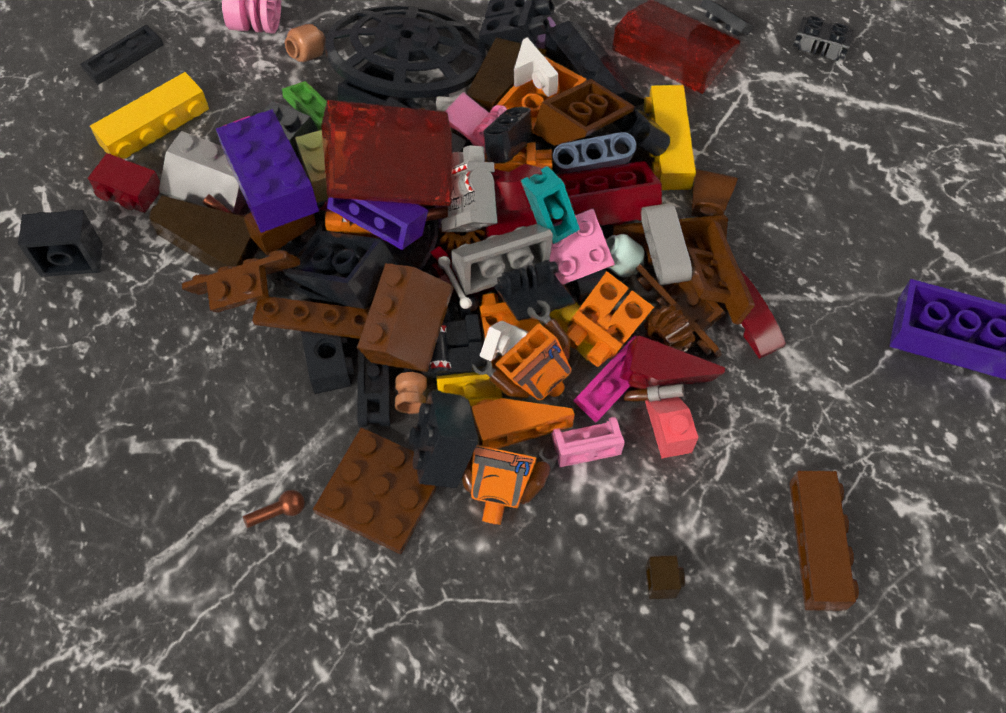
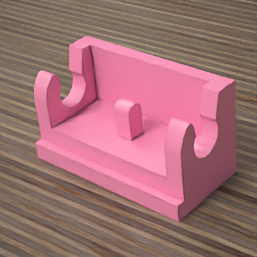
(588, 443)

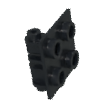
(814, 29)
(539, 284)

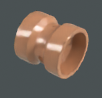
(410, 390)

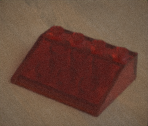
(673, 44)
(387, 153)

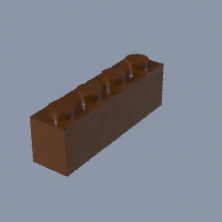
(822, 541)

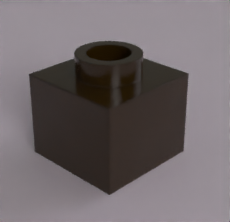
(664, 577)

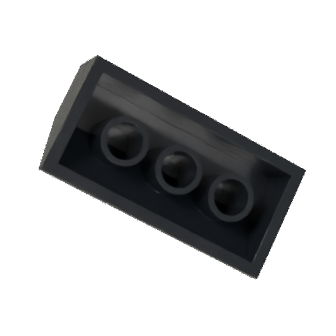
(581, 53)

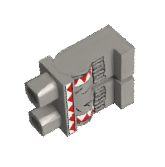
(472, 192)

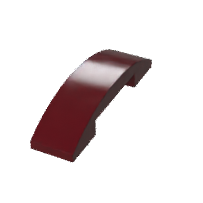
(760, 325)

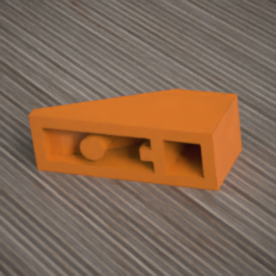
(514, 421)

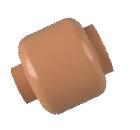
(305, 43)

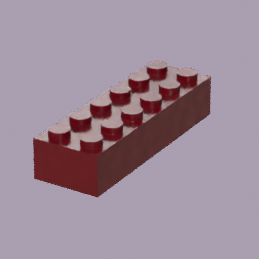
(612, 191)

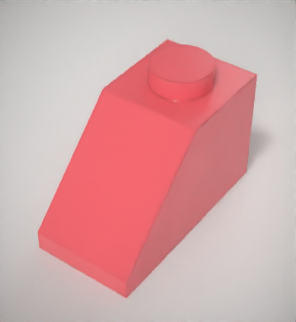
(672, 426)

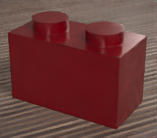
(125, 183)

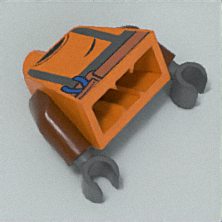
(535, 363)
(504, 479)

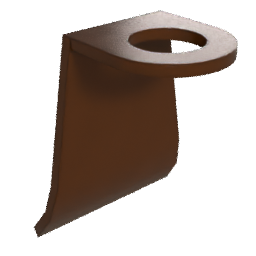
(711, 193)

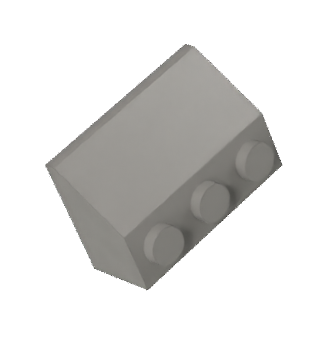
(198, 169)
(482, 262)

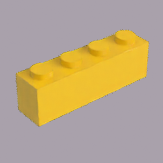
(669, 110)
(150, 117)

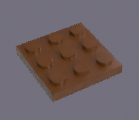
(376, 492)

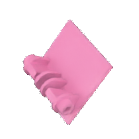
(471, 118)
(581, 251)

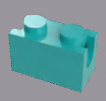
(550, 200)

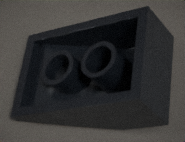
(342, 267)

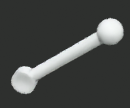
(444, 263)

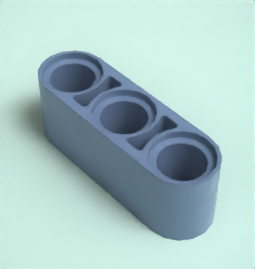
(604, 144)

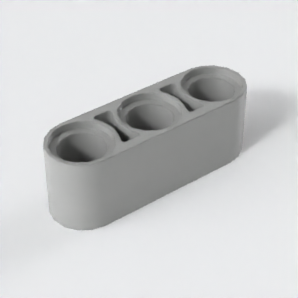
(666, 244)

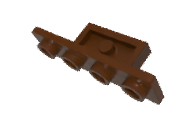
(691, 228)
(718, 275)
(240, 284)
(683, 297)
(310, 317)

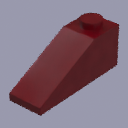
(657, 364)

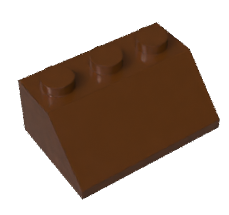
(579, 112)
(405, 318)

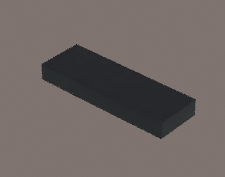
(121, 54)

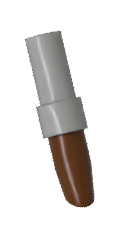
(655, 393)

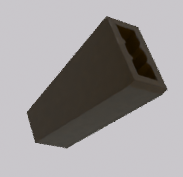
(496, 73)
(203, 232)

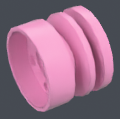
(260, 14)

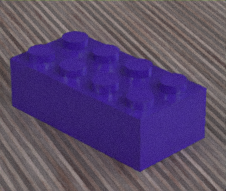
(267, 170)
(951, 328)

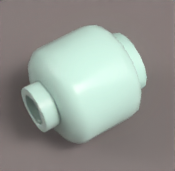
(626, 255)

